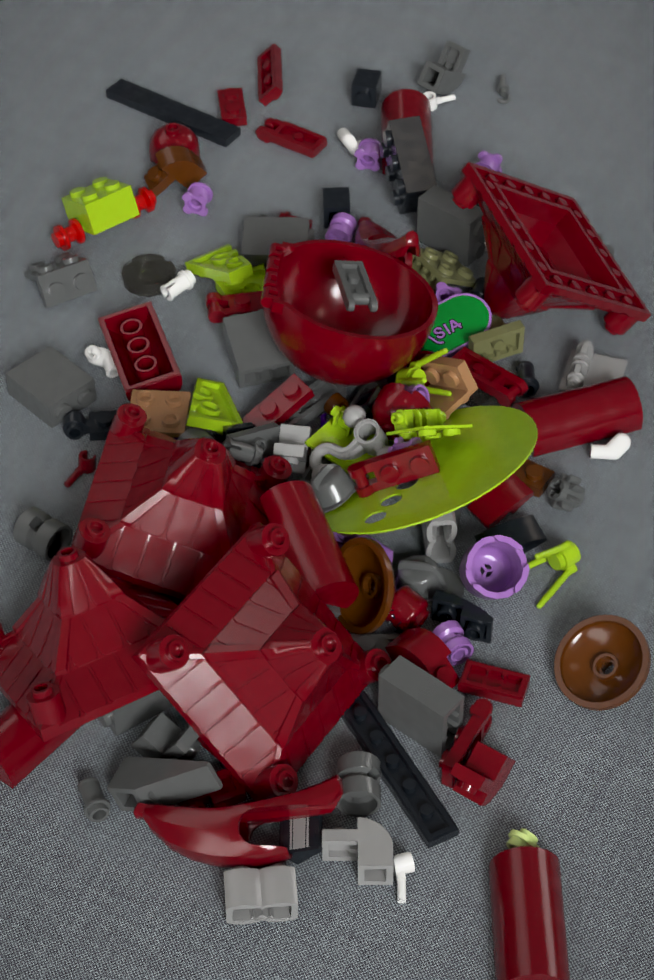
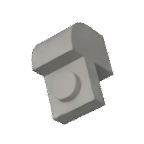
(293, 446)
(367, 845)

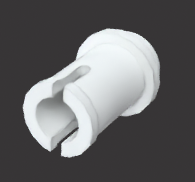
(177, 285)

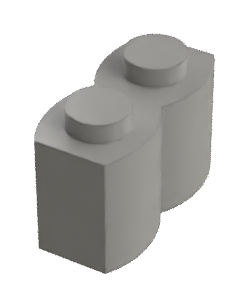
(440, 538)
(260, 894)

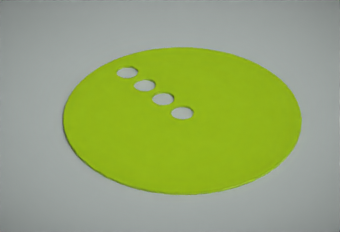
(468, 470)

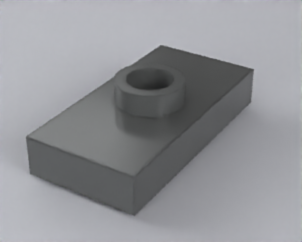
(262, 435)

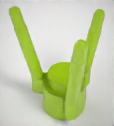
(415, 375)
(562, 558)

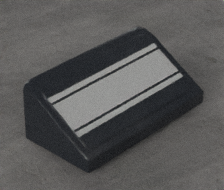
(302, 837)

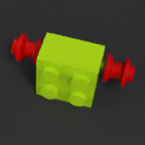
(100, 208)

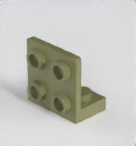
(442, 267)
(499, 341)

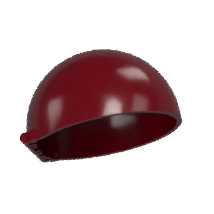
(324, 338)

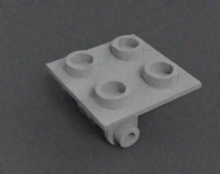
(590, 368)

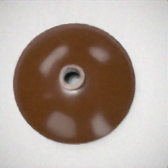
(375, 582)
(587, 654)

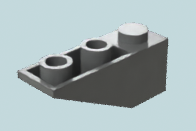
(161, 781)

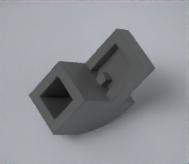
(447, 73)
(166, 740)

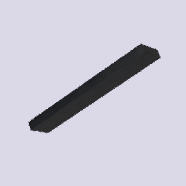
(173, 112)
(400, 772)

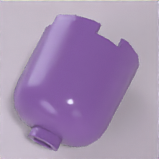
(506, 566)

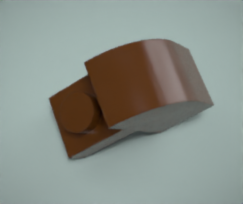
(174, 164)

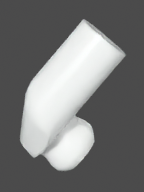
(348, 140)
(101, 357)

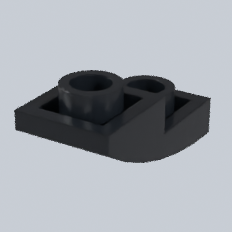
(522, 530)
(473, 620)

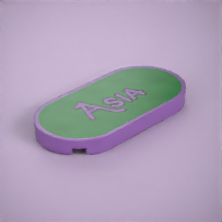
(456, 321)

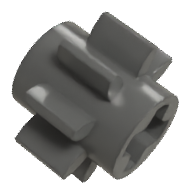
(566, 492)

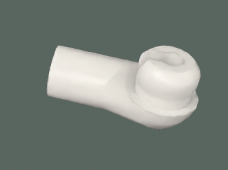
(613, 449)

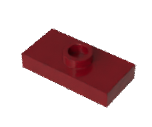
(494, 683)

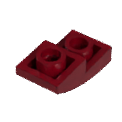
(500, 501)

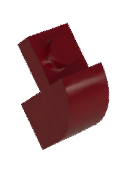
(426, 652)
(482, 774)

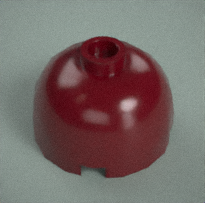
(172, 135)
(393, 398)

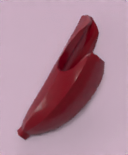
(379, 238)
(224, 833)

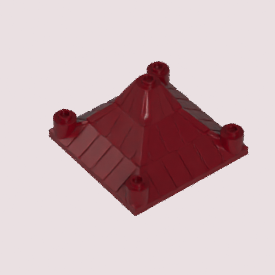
(544, 252)
(169, 506)
(76, 645)
(258, 663)

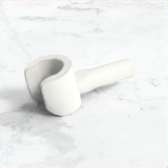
(434, 101)
(402, 865)

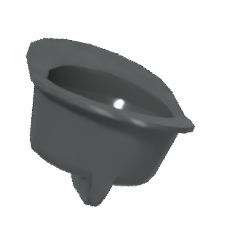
(333, 486)
(426, 577)

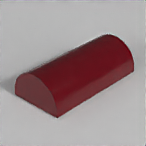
(405, 104)
(140, 350)
(584, 414)
(312, 541)
(21, 746)
(528, 915)

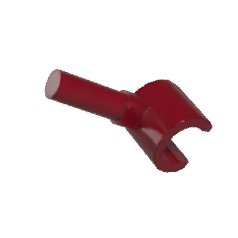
(84, 466)

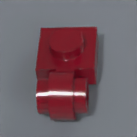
(228, 795)

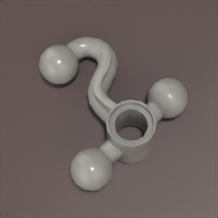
(353, 417)

